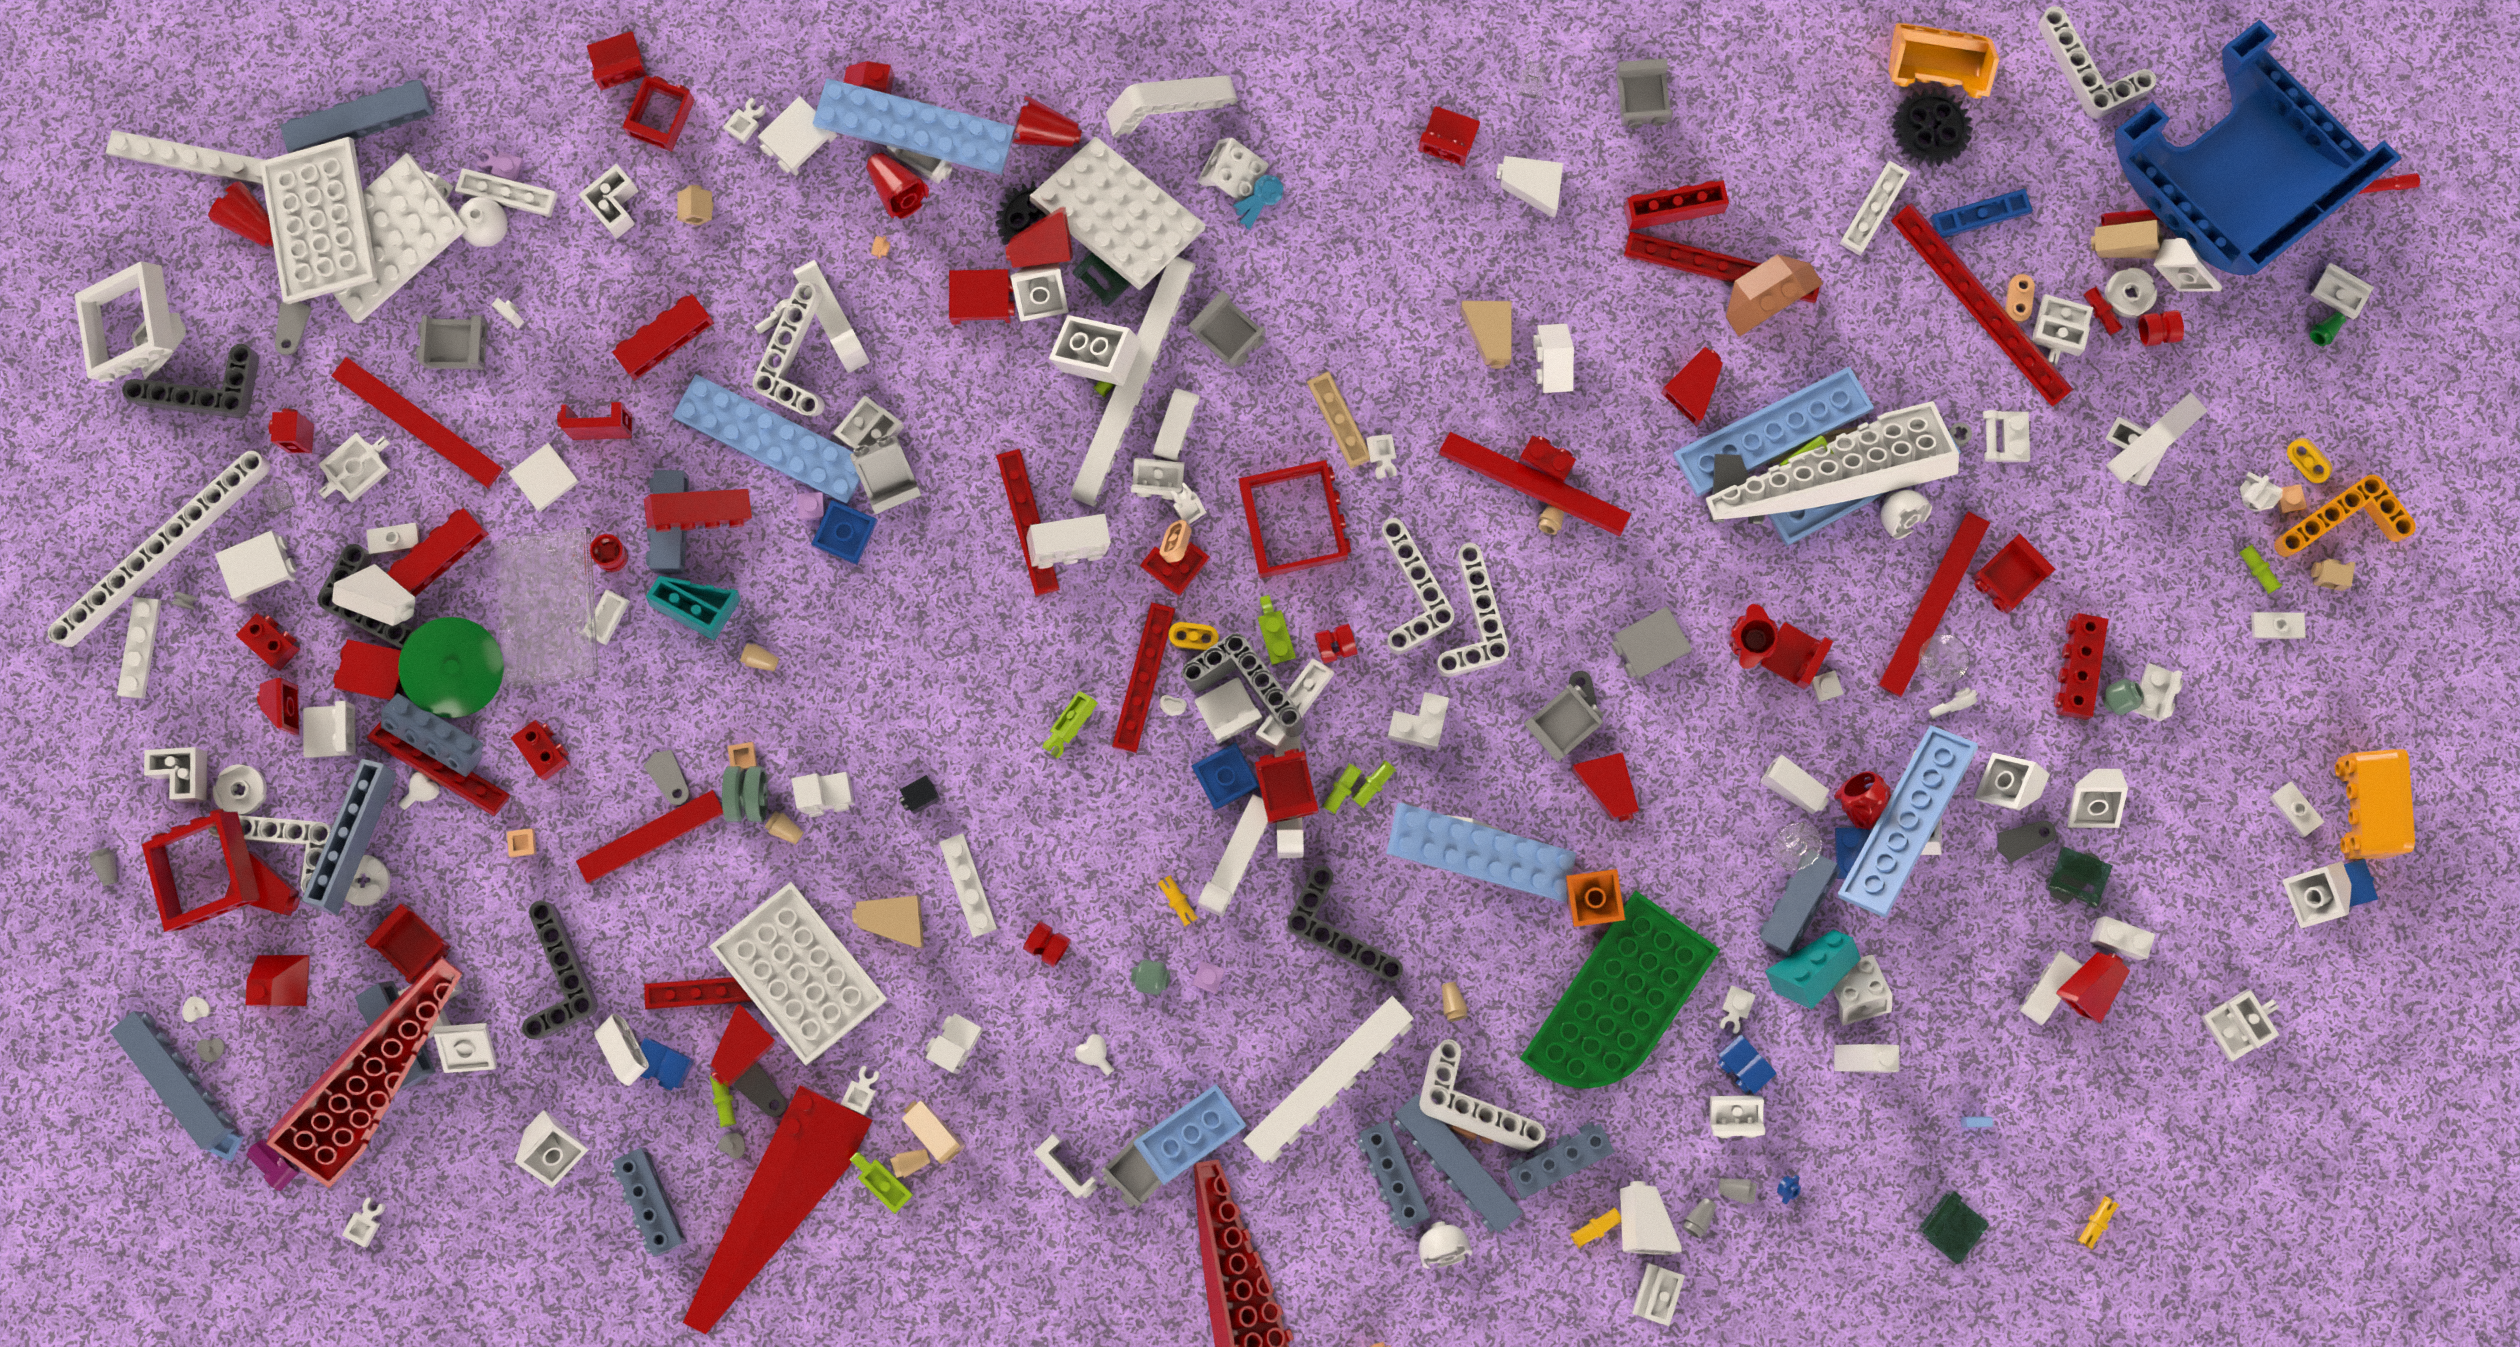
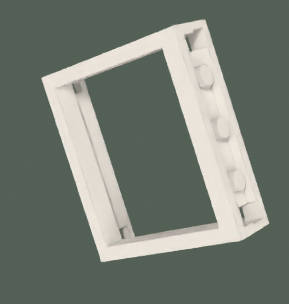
(156, 313)

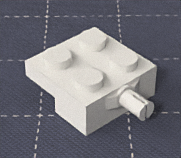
(2062, 327)
(867, 424)
(2241, 1024)

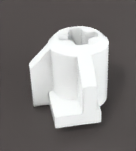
(2259, 493)

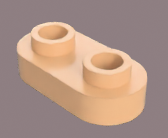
(2020, 297)
(1175, 541)

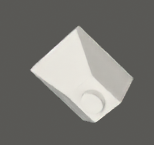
(2184, 267)
(1039, 291)
(140, 337)
(2011, 782)
(2098, 800)
(2319, 894)
(549, 1149)

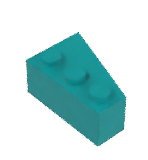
(694, 605)
(1814, 969)

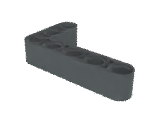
(199, 395)
(346, 566)
(1254, 677)
(1336, 935)
(562, 973)

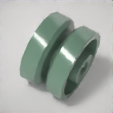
(745, 794)

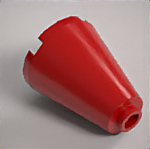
(1045, 127)
(896, 186)
(242, 215)

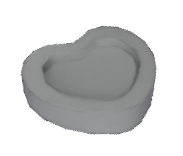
(210, 1050)
(733, 1145)

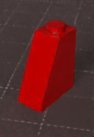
(1042, 242)
(1694, 385)
(1609, 785)
(274, 891)
(2094, 986)
(739, 1048)

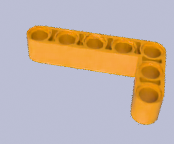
(2340, 511)

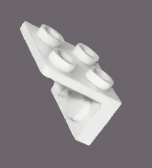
(1233, 169)
(1228, 710)
(329, 730)
(1863, 992)

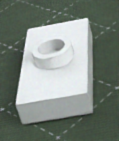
(392, 538)
(608, 614)
(2278, 625)
(2296, 809)

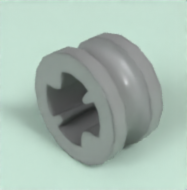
(1961, 426)
(184, 600)

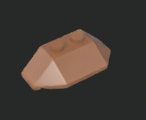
(1769, 291)

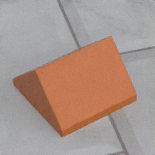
(1594, 898)

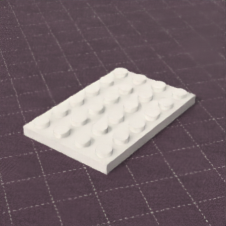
(1118, 213)
(318, 220)
(407, 230)
(798, 973)

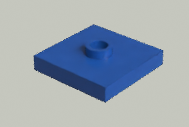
(844, 532)
(1225, 776)

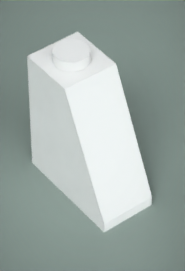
(1532, 181)
(375, 596)
(1795, 785)
(1866, 1058)
(1646, 1221)

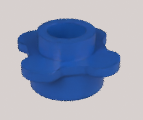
(1789, 1188)

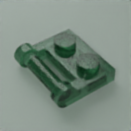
(1118, 282)
(2082, 869)

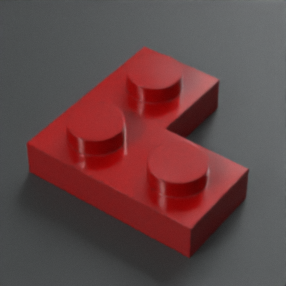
(1179, 574)

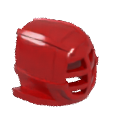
(1759, 634)
(1864, 803)

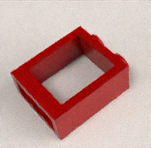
(649, 135)

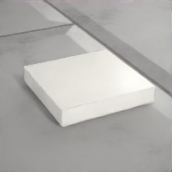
(543, 477)
(465, 1047)

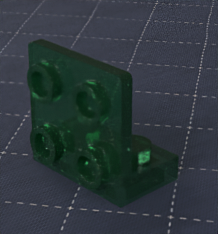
(1952, 1227)

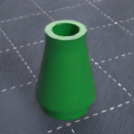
(2327, 329)

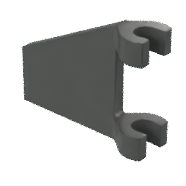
(1730, 471)

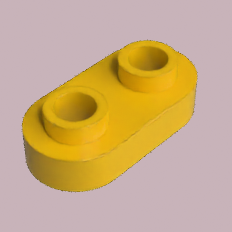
(2307, 461)
(1194, 635)

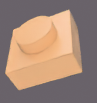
(2292, 499)
(743, 755)
(521, 842)

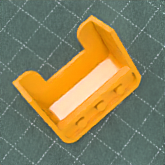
(1943, 57)
(2378, 804)

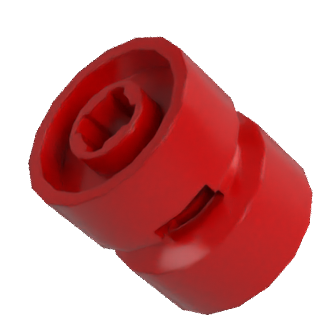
(2165, 328)
(609, 553)
(1345, 643)
(1047, 944)

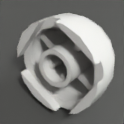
(484, 220)
(1902, 511)
(1443, 1245)

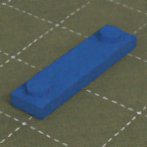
(1981, 213)

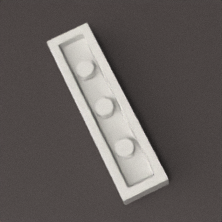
(506, 192)
(1874, 208)
(139, 648)
(1302, 694)
(968, 885)

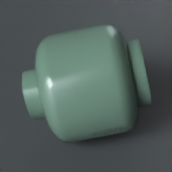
(2123, 696)
(1150, 977)

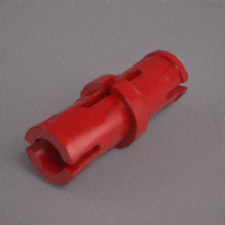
(2103, 311)

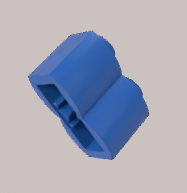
(665, 1064)
(1746, 1065)

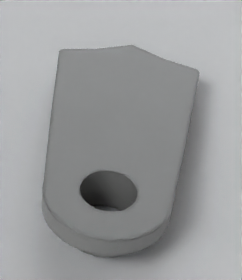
(291, 326)
(667, 776)

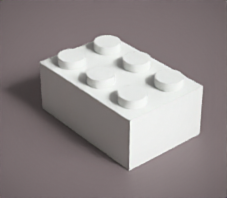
(1095, 350)
(1068, 541)

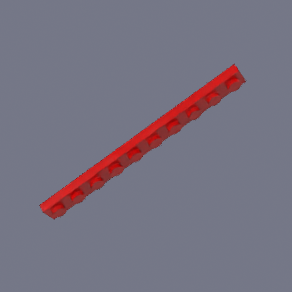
(1982, 305)

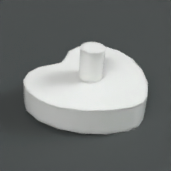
(1172, 706)
(195, 1008)

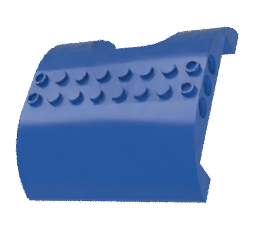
(2258, 172)

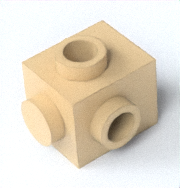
(694, 205)

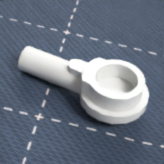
(775, 317)
(1963, 699)

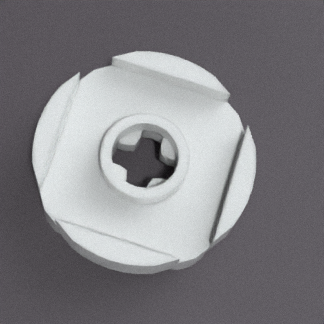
(2127, 279)
(227, 783)
(375, 889)

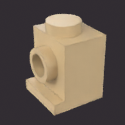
(2333, 574)

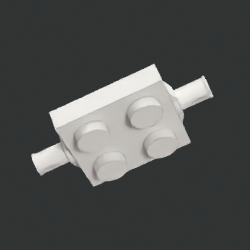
(354, 467)

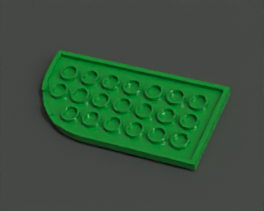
(1621, 998)

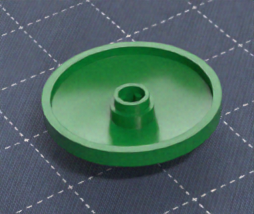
(451, 667)

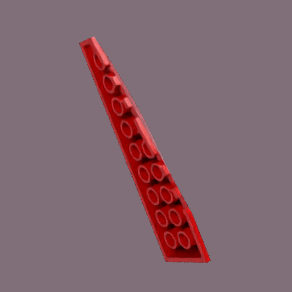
(346, 1104)
(793, 1176)
(1234, 1276)

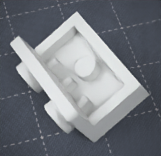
(1157, 477)
(1737, 1116)

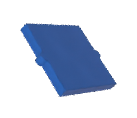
(2362, 883)

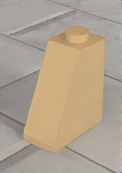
(2128, 240)
(1490, 329)
(892, 918)
(932, 1131)

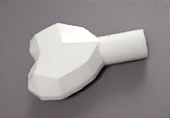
(419, 790)
(1094, 1053)

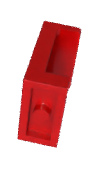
(980, 295)
(614, 427)
(2012, 574)
(368, 670)
(1286, 786)
(408, 943)

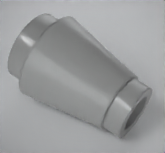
(104, 865)
(1738, 1189)
(1700, 1218)

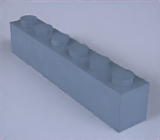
(360, 117)
(349, 837)
(173, 1080)
(1458, 1164)

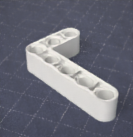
(2087, 70)
(1168, 97)
(833, 319)
(788, 353)
(2157, 438)
(1418, 587)
(1481, 617)
(1290, 831)
(285, 835)
(1234, 862)
(1472, 1107)

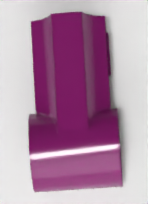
(275, 1166)

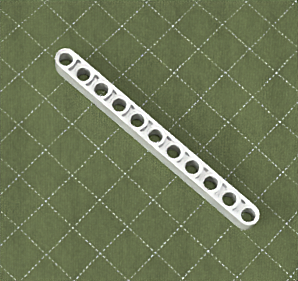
(1125, 397)
(148, 550)

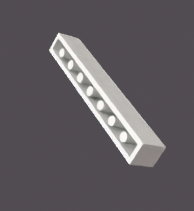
(1328, 1079)

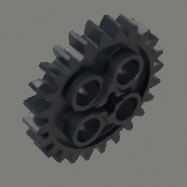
(1953, 124)
(1017, 208)

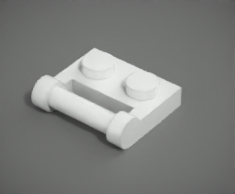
(2014, 436)

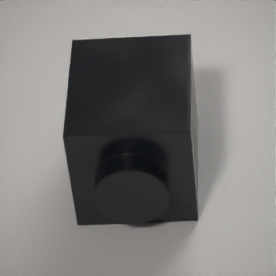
(919, 795)

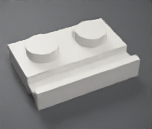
(2342, 291)
(1658, 1294)

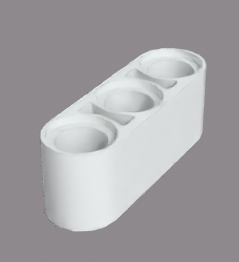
(1175, 424)
(2042, 996)
(621, 1049)

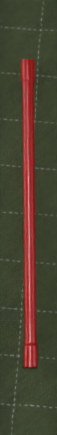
(2398, 182)

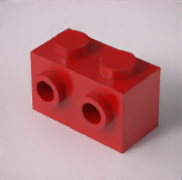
(291, 431)
(1547, 459)
(268, 641)
(540, 749)

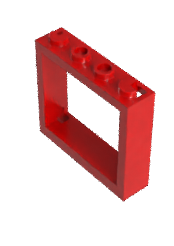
(1332, 499)
(236, 859)

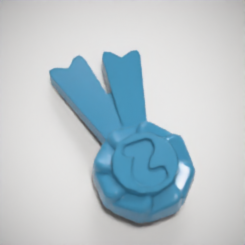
(1267, 191)

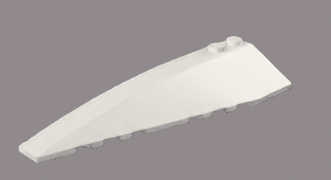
(1876, 458)

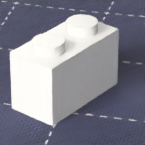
(2122, 938)

